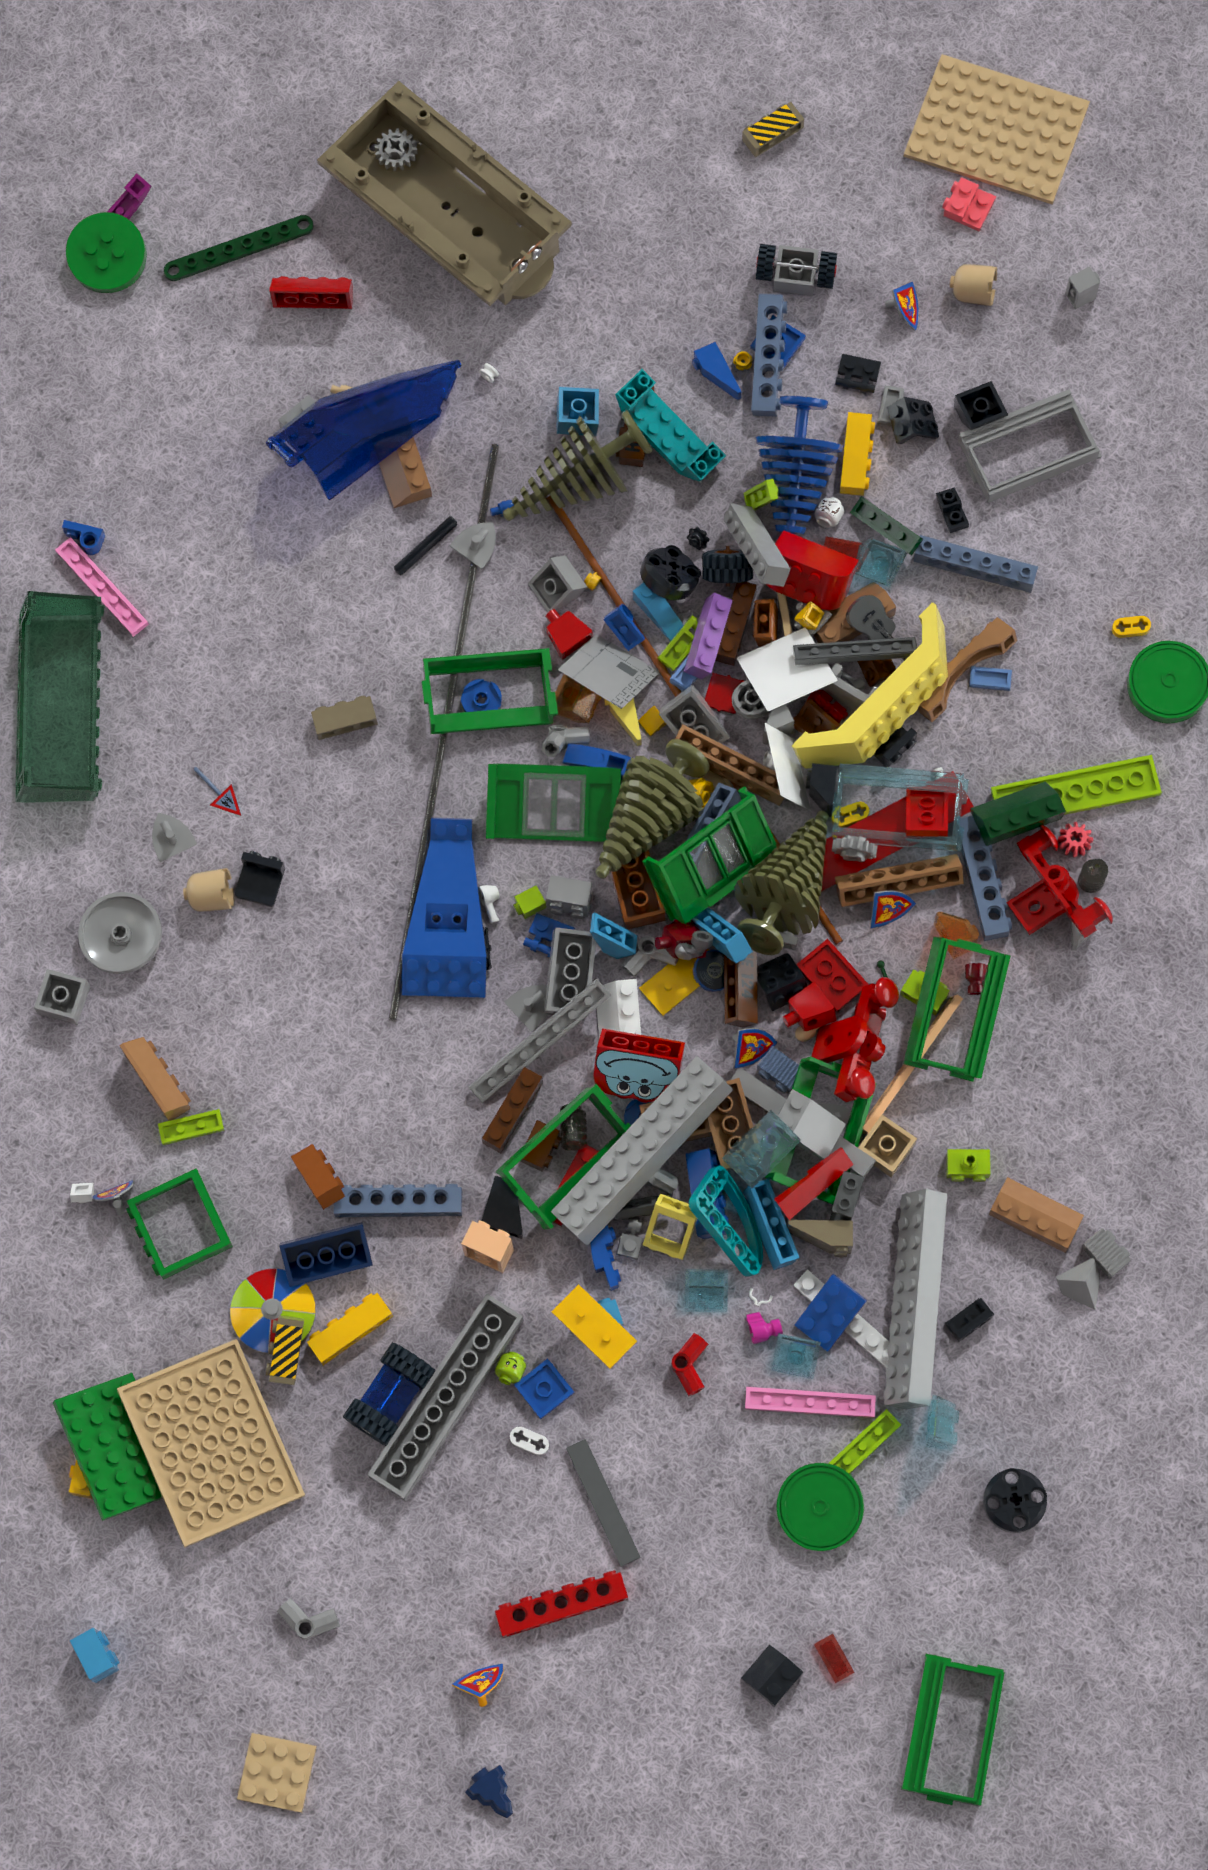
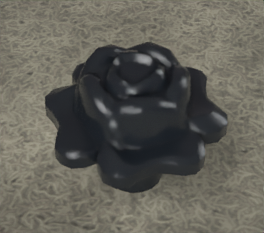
(698, 538)

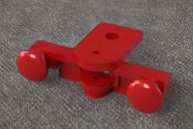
(1054, 892)
(846, 1036)

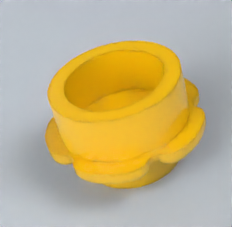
(743, 356)
(592, 581)

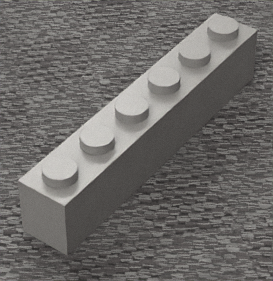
(756, 545)

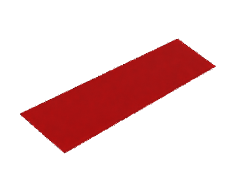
(887, 819)

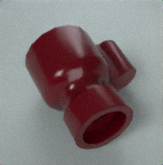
(975, 974)

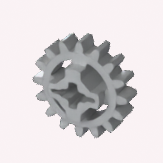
(394, 157)
(854, 848)

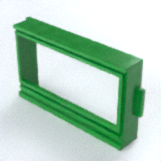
(490, 718)
(984, 1017)
(804, 1084)
(543, 1212)
(925, 1725)

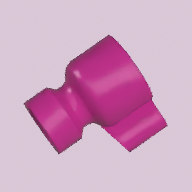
(761, 1329)

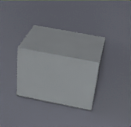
(780, 719)

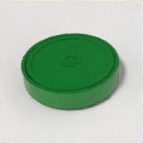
(106, 252)
(1168, 682)
(820, 1506)

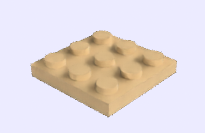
(276, 1772)

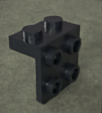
(912, 418)
(897, 744)
(260, 878)
(780, 980)

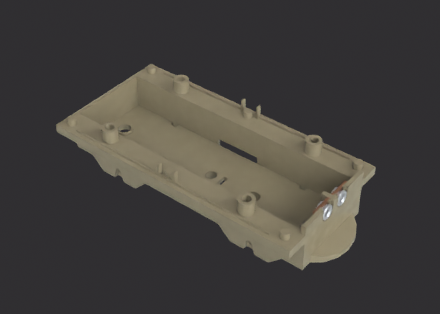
(416, 197)

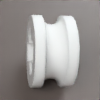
(488, 372)

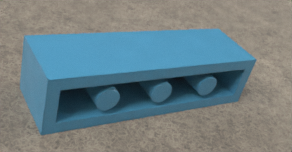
(725, 936)
(771, 1225)

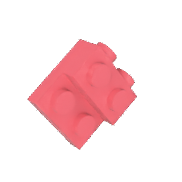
(968, 204)

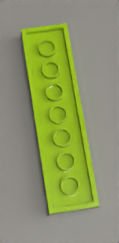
(1096, 785)

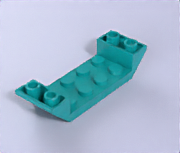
(666, 430)

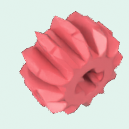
(1074, 846)

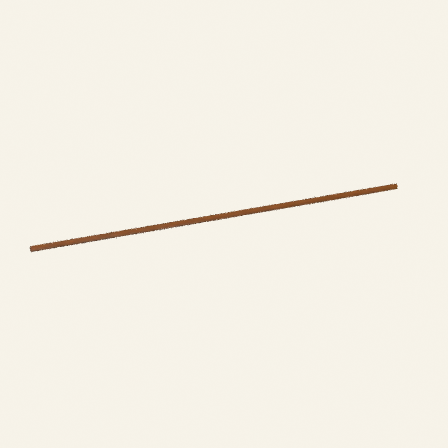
(653, 655)

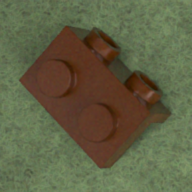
(876, 670)
(814, 719)

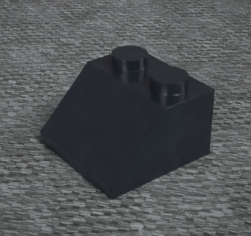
(979, 406)
(822, 786)
(772, 1675)

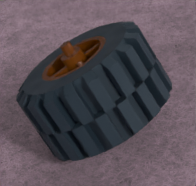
(726, 566)

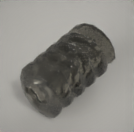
(1093, 875)
(574, 1130)

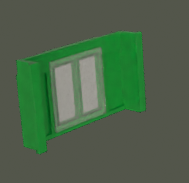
(550, 801)
(712, 860)

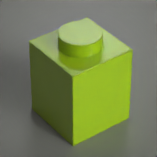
(529, 902)

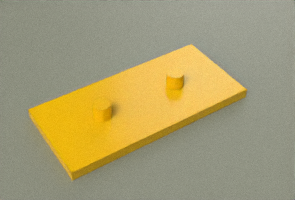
(671, 985)
(594, 1326)

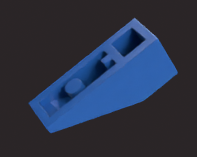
(714, 368)

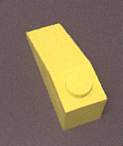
(627, 718)

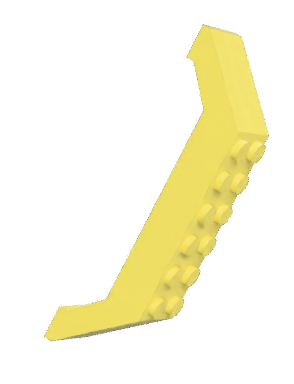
(886, 707)

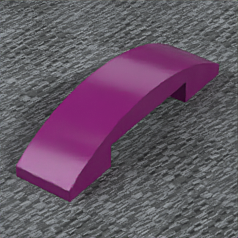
(132, 198)

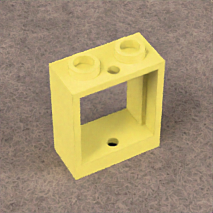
(676, 1210)

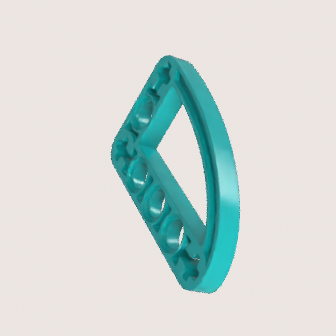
(701, 1204)

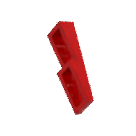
(813, 1184)

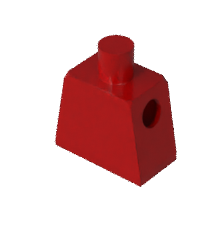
(567, 632)
(810, 1009)

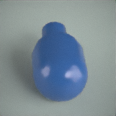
(501, 507)

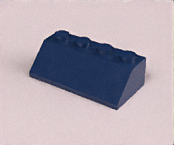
(326, 1254)

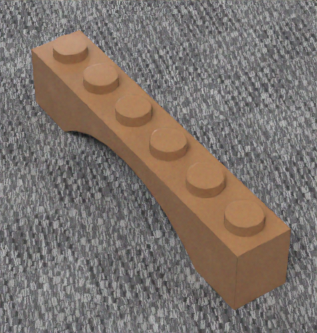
(992, 641)

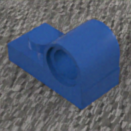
(85, 533)
(622, 625)

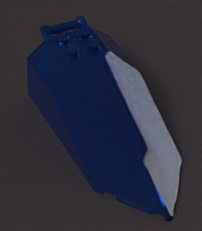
(363, 425)

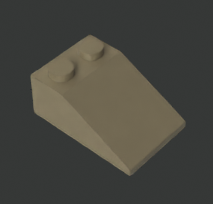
(828, 1235)

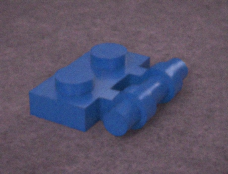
(543, 928)

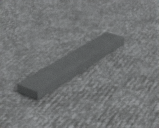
(854, 651)
(603, 1502)

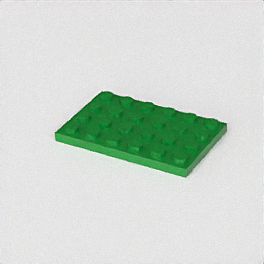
(107, 1448)

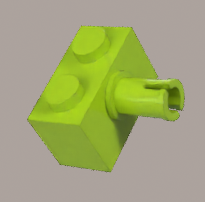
(912, 989)
(968, 1164)

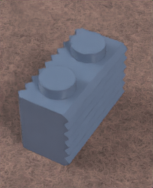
(779, 1069)

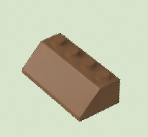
(405, 475)
(838, 629)
(155, 1077)
(729, 1121)
(1036, 1215)

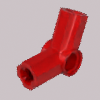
(690, 1352)

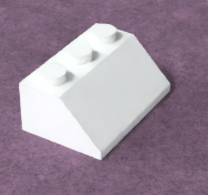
(621, 1009)

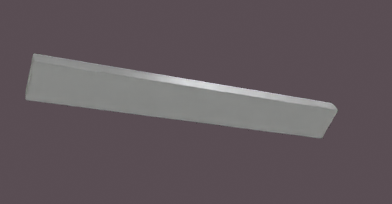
(539, 1041)
(770, 1100)

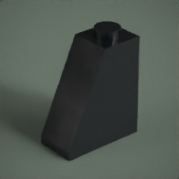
(503, 1209)

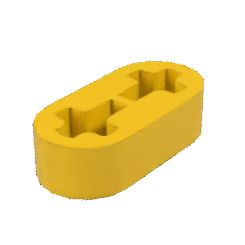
(1130, 622)
(852, 819)

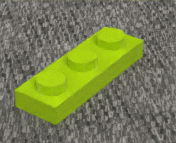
(761, 494)
(191, 1127)

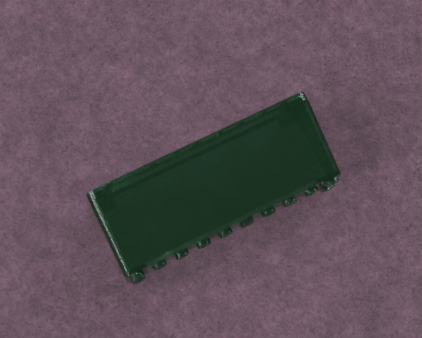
(58, 698)

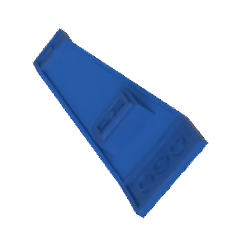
(446, 955)

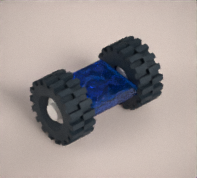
(389, 1393)

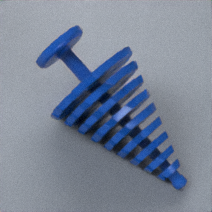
(798, 451)

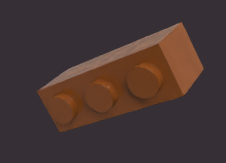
(319, 1176)

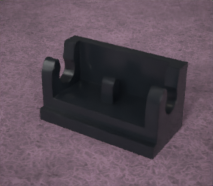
(969, 1319)

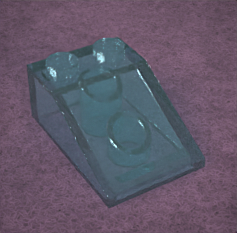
(761, 1149)
(940, 1424)

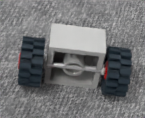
(796, 268)

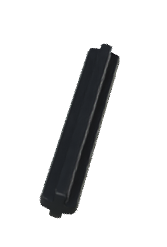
(425, 545)

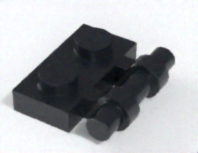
(859, 368)

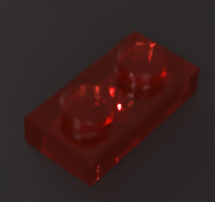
(843, 546)
(834, 1658)

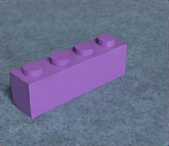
(708, 635)

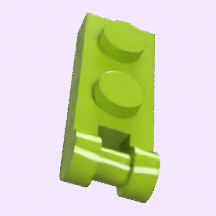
(679, 645)

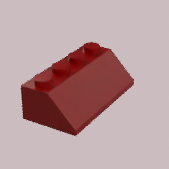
(311, 293)

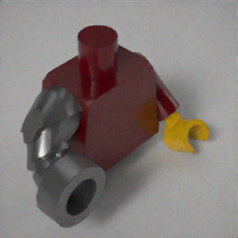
(684, 940)

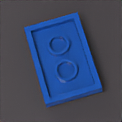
(830, 1312)

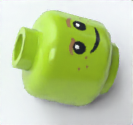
(510, 1368)

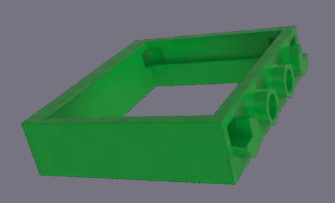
(191, 1260)

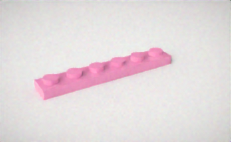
(101, 587)
(810, 1402)

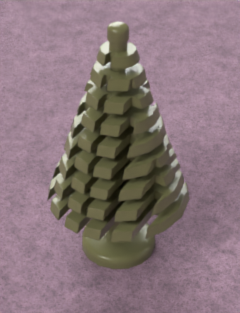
(580, 468)
(652, 804)
(784, 888)

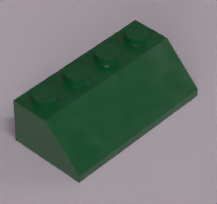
(1018, 813)

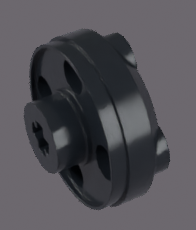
(669, 573)
(1026, 1508)

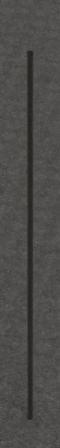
(443, 737)

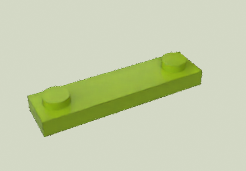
(866, 1442)

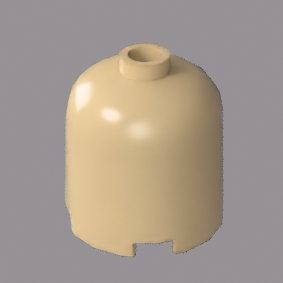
(974, 284)
(209, 891)

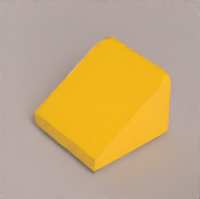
(809, 616)
(652, 721)

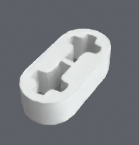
(527, 1446)

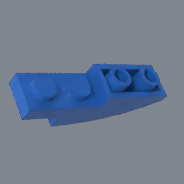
(594, 757)
(602, 1257)

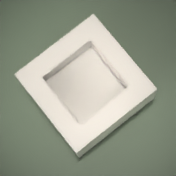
(82, 1192)

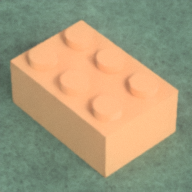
(488, 1246)

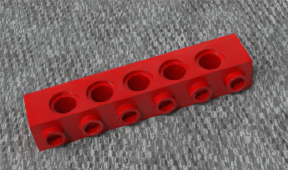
(616, 1594)

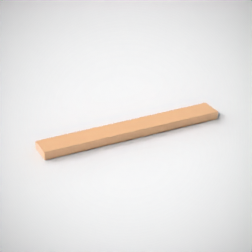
(905, 1071)

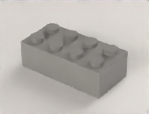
(569, 967)

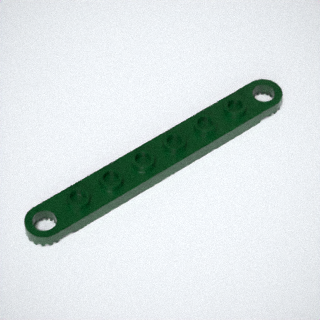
(238, 248)

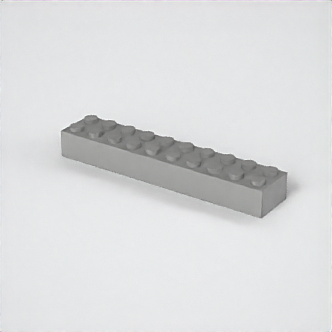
(642, 1150)
(915, 1299)
(445, 1397)

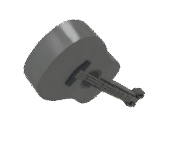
(869, 617)

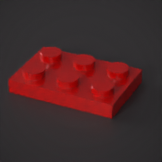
(926, 813)
(832, 974)

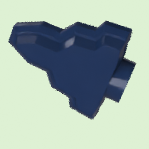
(491, 1790)

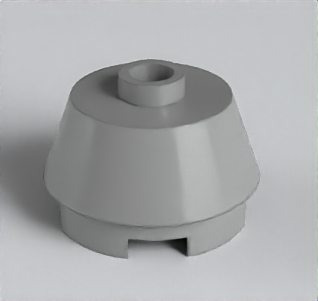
(747, 702)

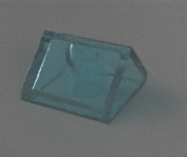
(879, 561)
(706, 1290)
(795, 1356)

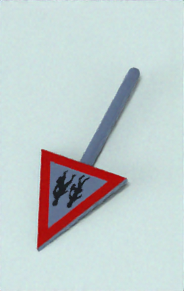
(226, 800)

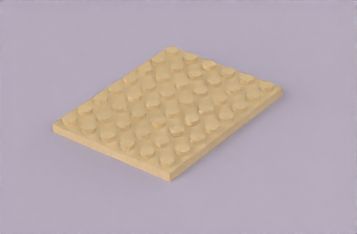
(996, 129)
(210, 1443)

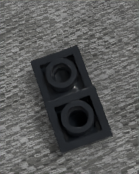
(952, 510)

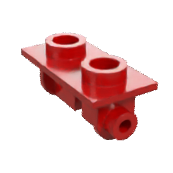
(823, 700)

